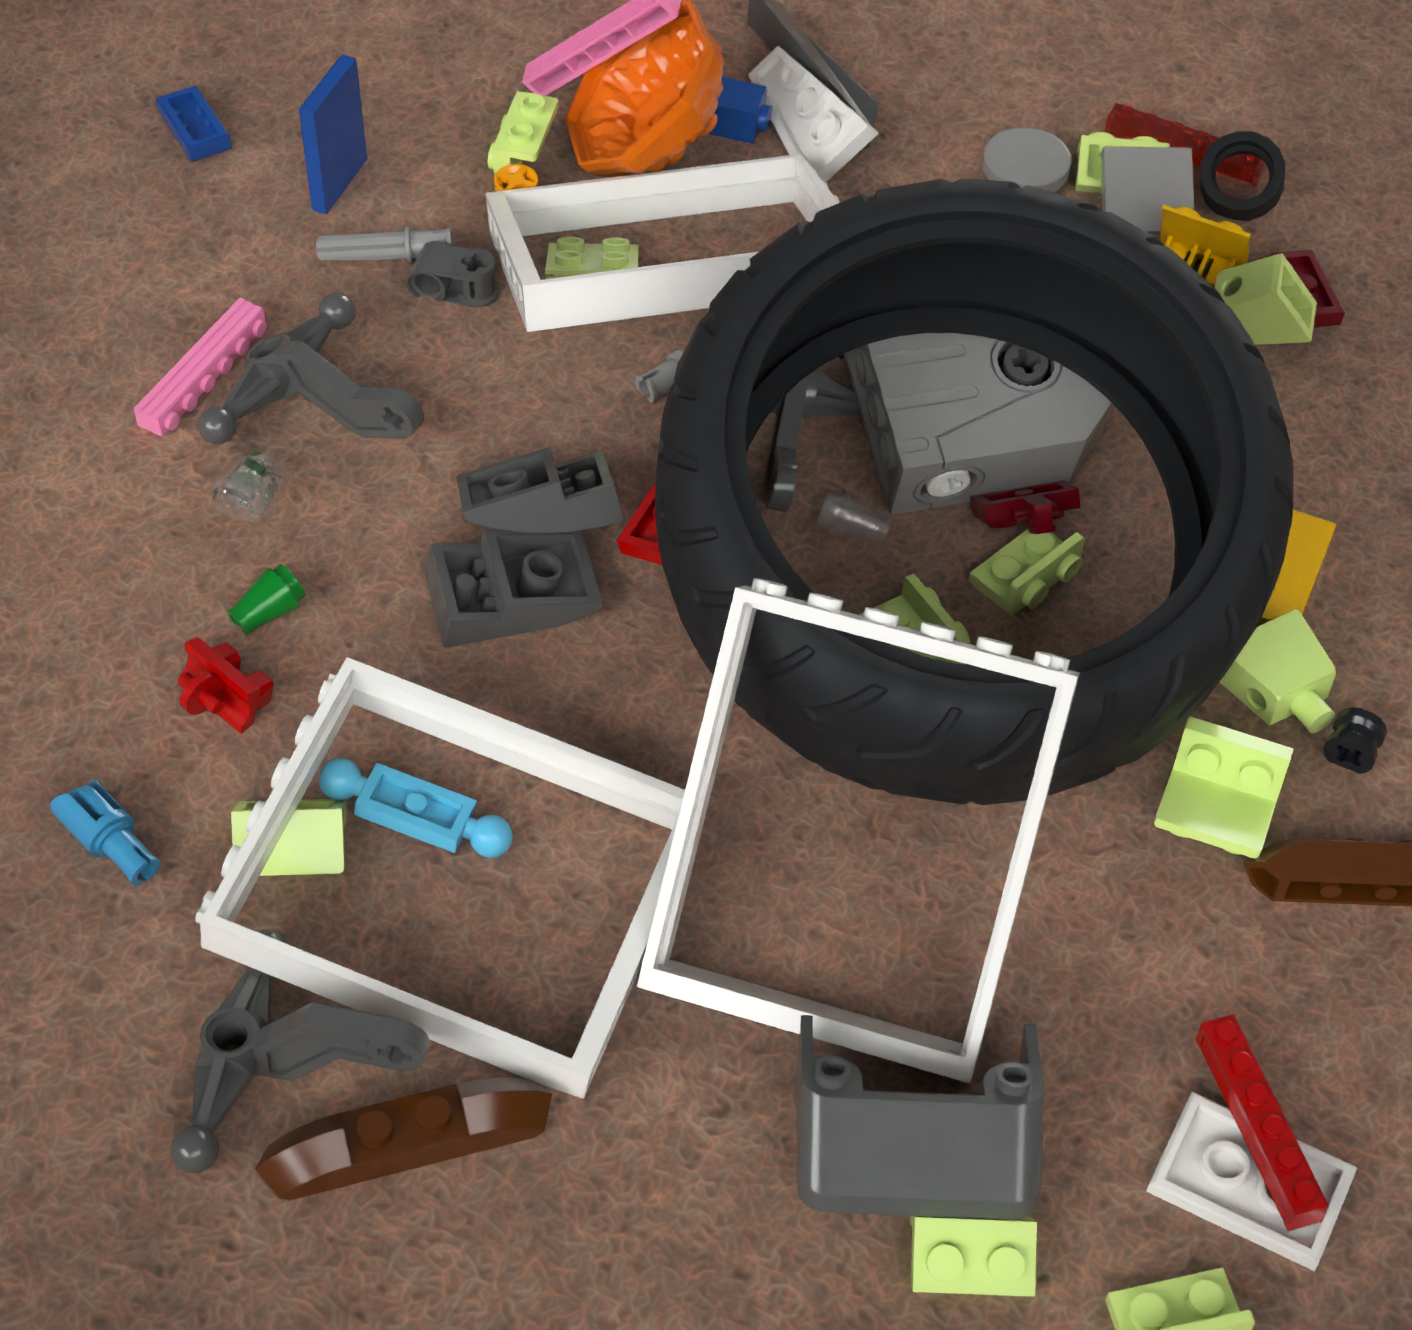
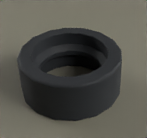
(1242, 143)

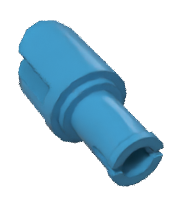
(105, 830)

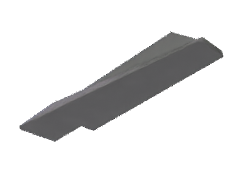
(778, 28)

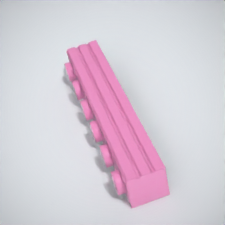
(200, 367)

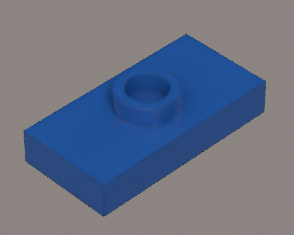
(193, 123)

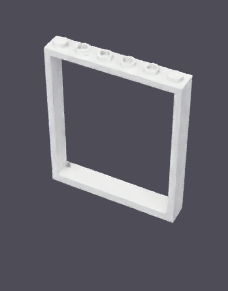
(635, 199)
(492, 738)
(784, 1009)

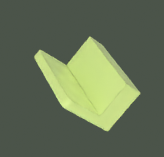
(310, 841)

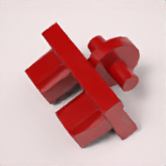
(216, 684)

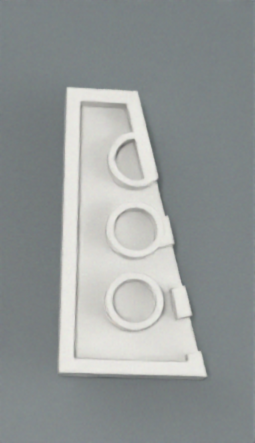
(810, 115)

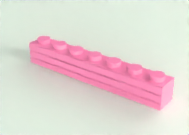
(597, 43)

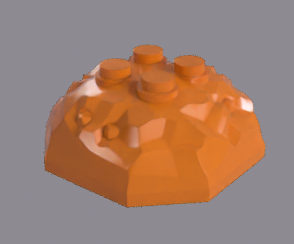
(648, 100)

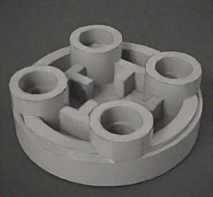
(1027, 158)

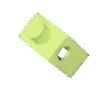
(1269, 300)
(1284, 673)

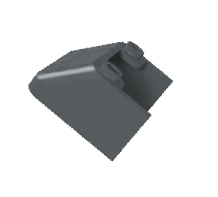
(919, 1148)

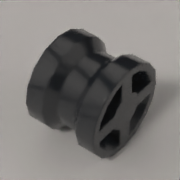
(1355, 739)

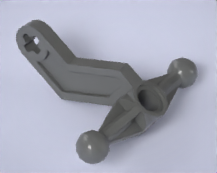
(292, 364)
(812, 396)
(280, 1051)

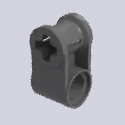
(451, 272)

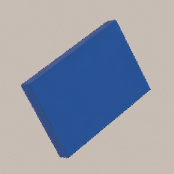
(333, 133)

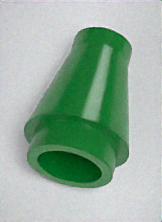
(268, 598)

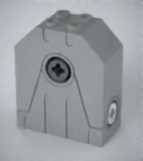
(970, 417)

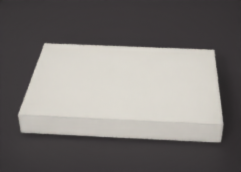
(1217, 1179)

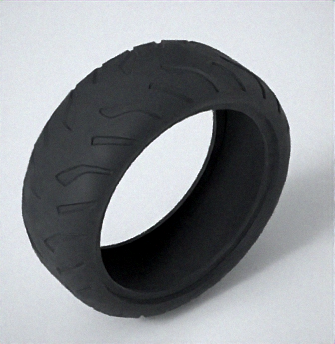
(1025, 274)

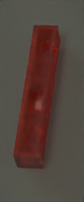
(1130, 123)

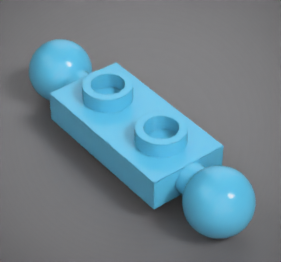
(415, 807)

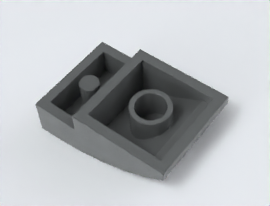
(541, 496)
(510, 584)

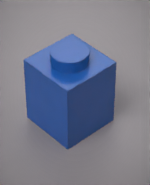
(741, 111)

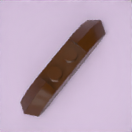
(1334, 871)
(404, 1135)

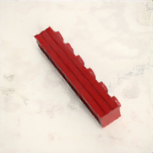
(1262, 1123)

